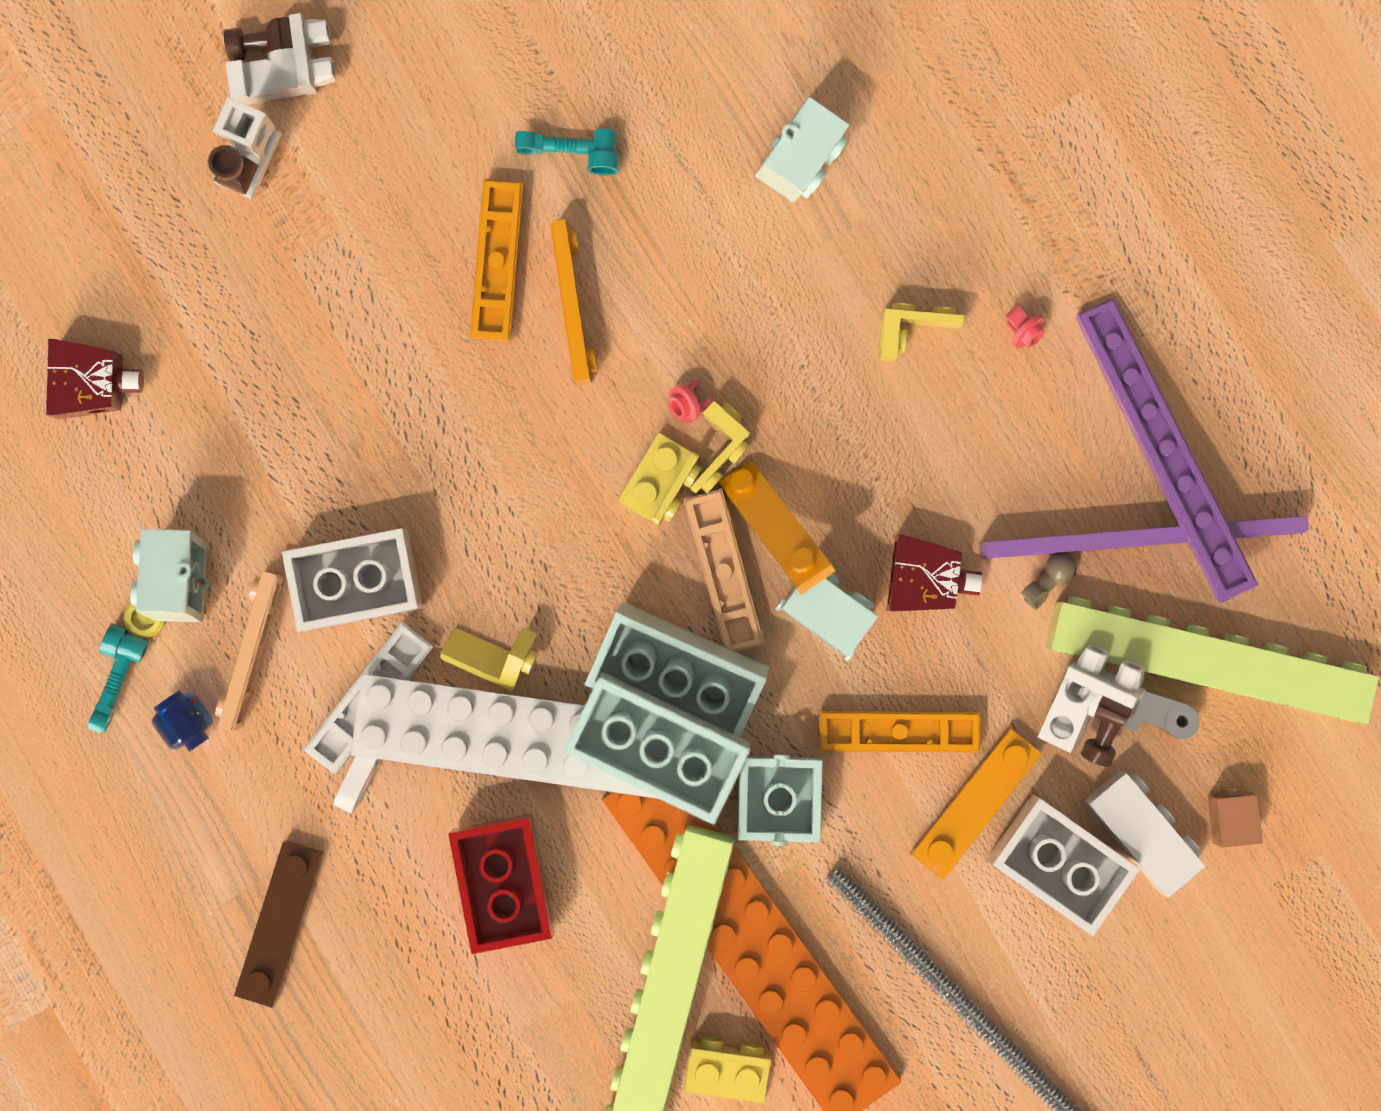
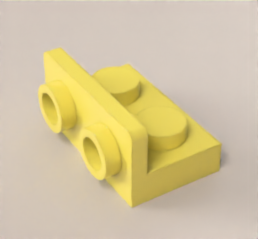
(659, 480)
(728, 1070)

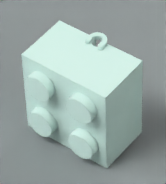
(804, 146)
(168, 575)
(831, 614)
(780, 799)

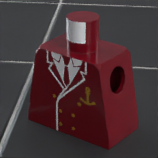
(86, 380)
(927, 576)

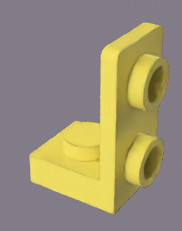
(894, 339)

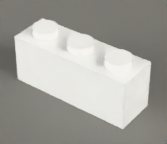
(1145, 832)

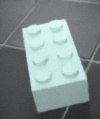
(680, 668)
(657, 748)

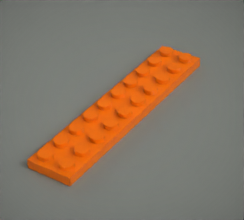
(770, 967)

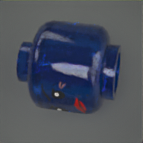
(182, 721)

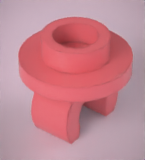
(1027, 330)
(684, 402)

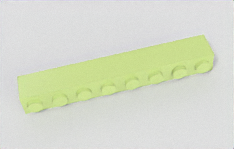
(1215, 662)
(672, 970)

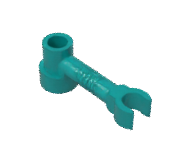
(600, 150)
(124, 650)

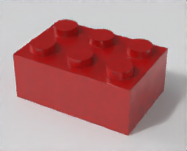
(501, 884)

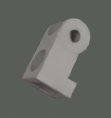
(1170, 716)

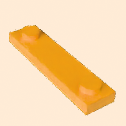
(564, 245)
(496, 260)
(776, 527)
(899, 731)
(976, 803)

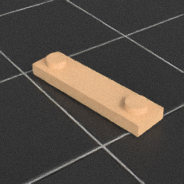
(724, 571)
(233, 705)

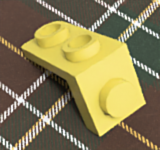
(727, 421)
(489, 660)

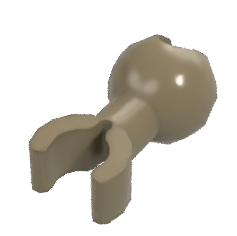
(1059, 570)

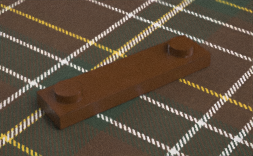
(278, 924)

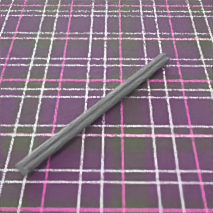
(951, 991)

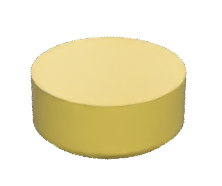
(141, 625)

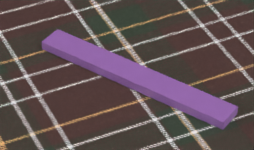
(1166, 451)
(1133, 538)

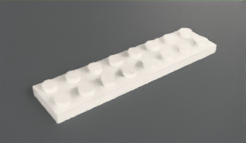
(473, 733)

